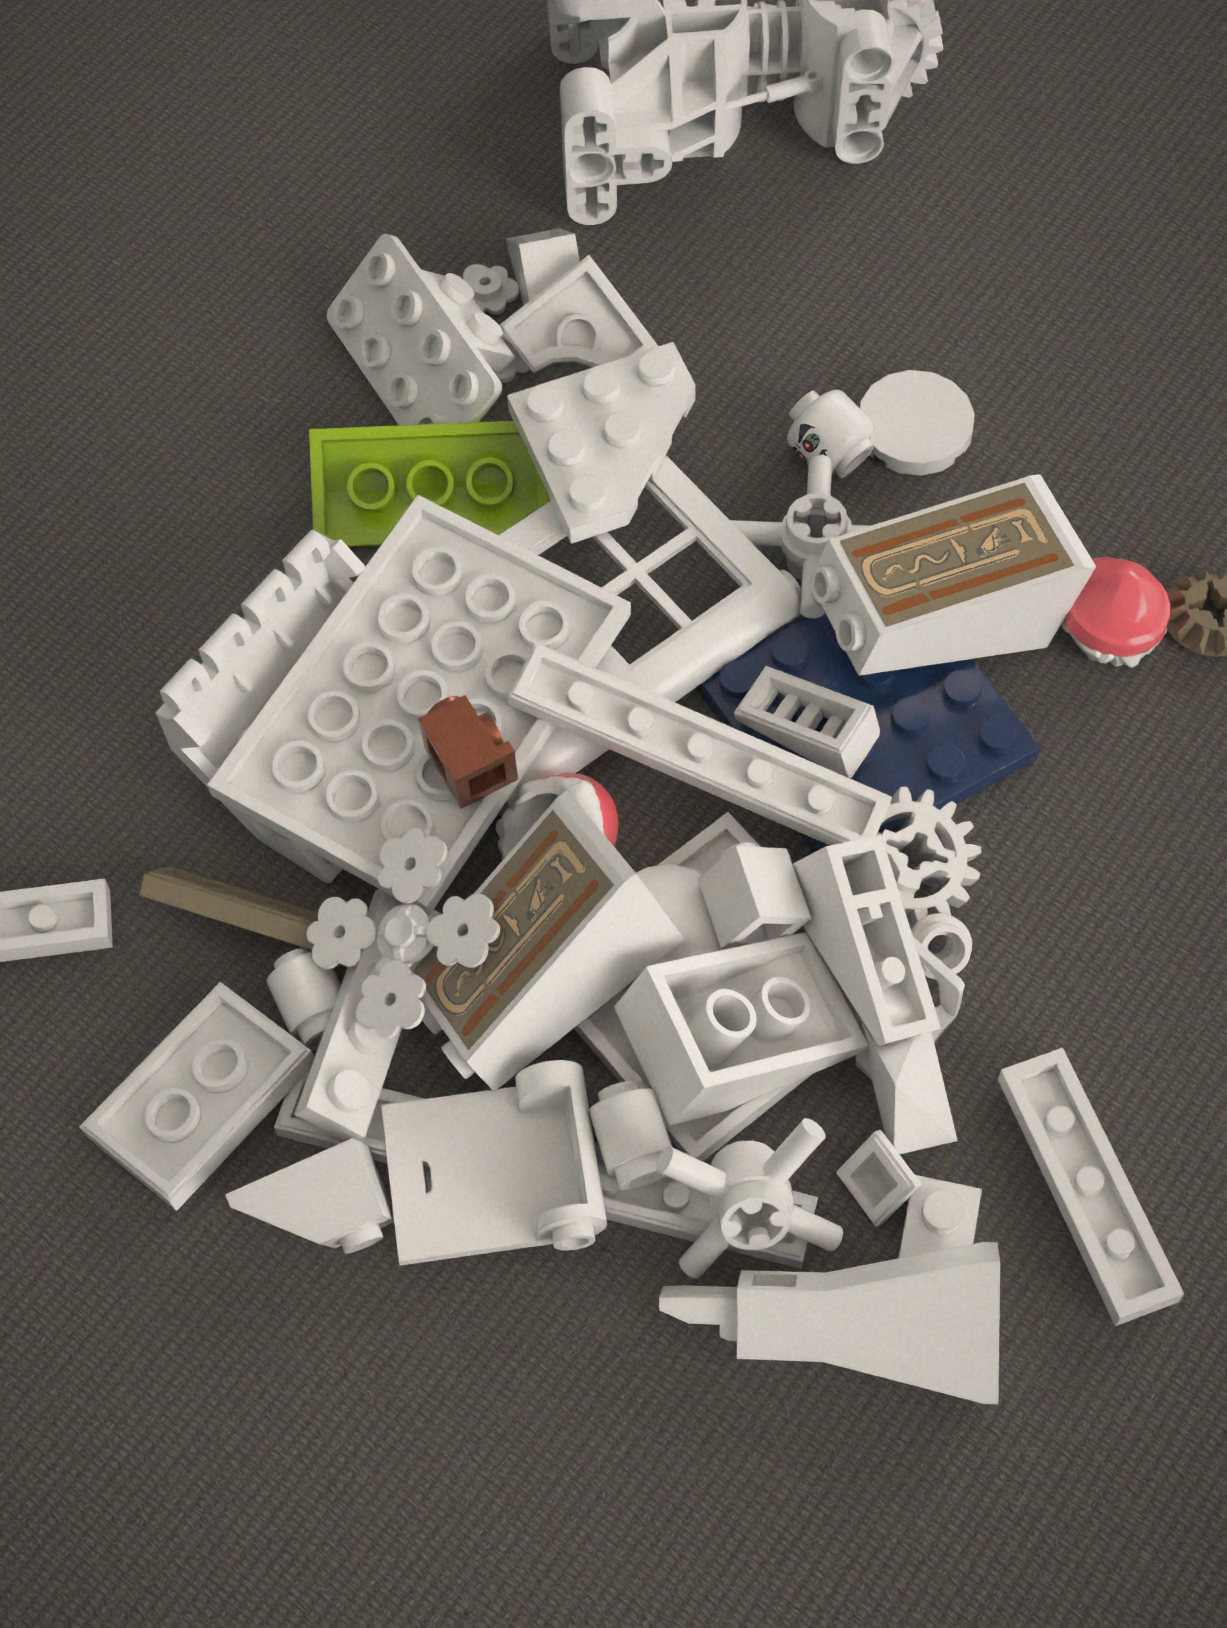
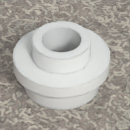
(958, 940)

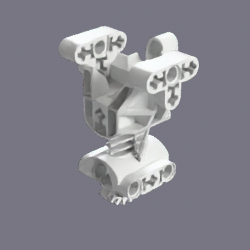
(691, 63)

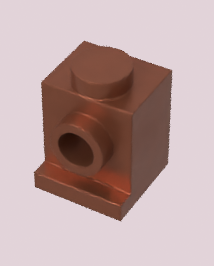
(467, 750)

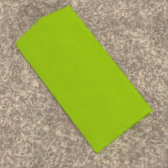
(373, 474)

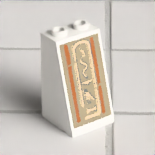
(954, 580)
(568, 942)

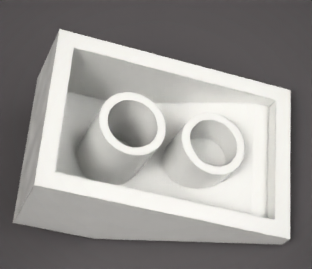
(736, 1024)

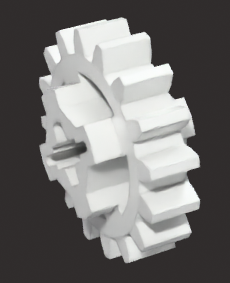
(935, 862)

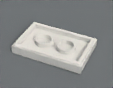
(198, 1095)

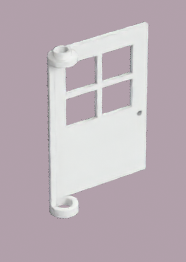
(700, 646)

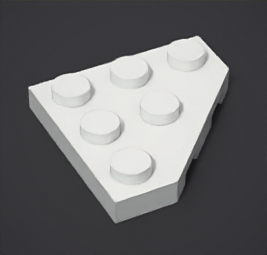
(603, 435)

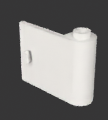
(502, 1166)

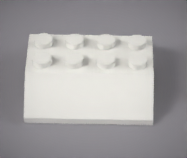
(245, 663)

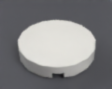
(918, 421)

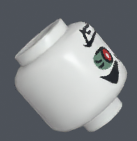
(832, 428)

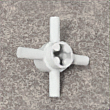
(805, 529)
(750, 1196)

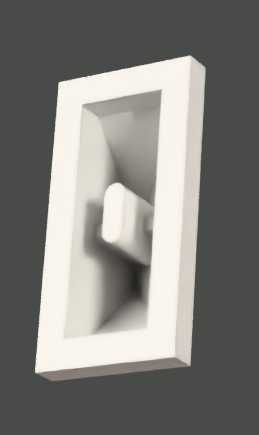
(910, 1092)

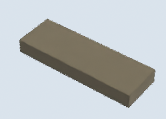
(229, 904)

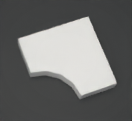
(576, 321)

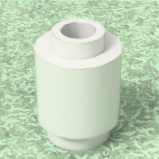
(303, 995)
(630, 1133)

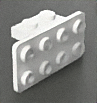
(419, 338)

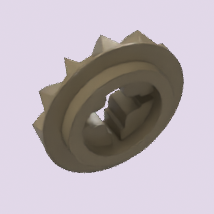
(1196, 628)

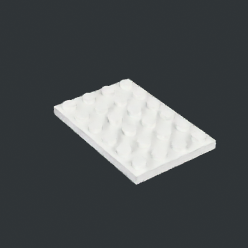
(428, 619)

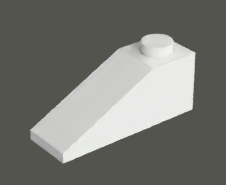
(867, 937)

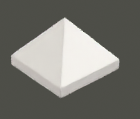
(878, 1178)

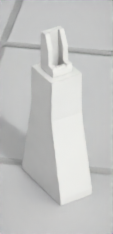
(900, 1319)

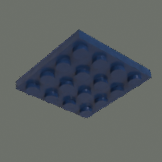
(936, 722)

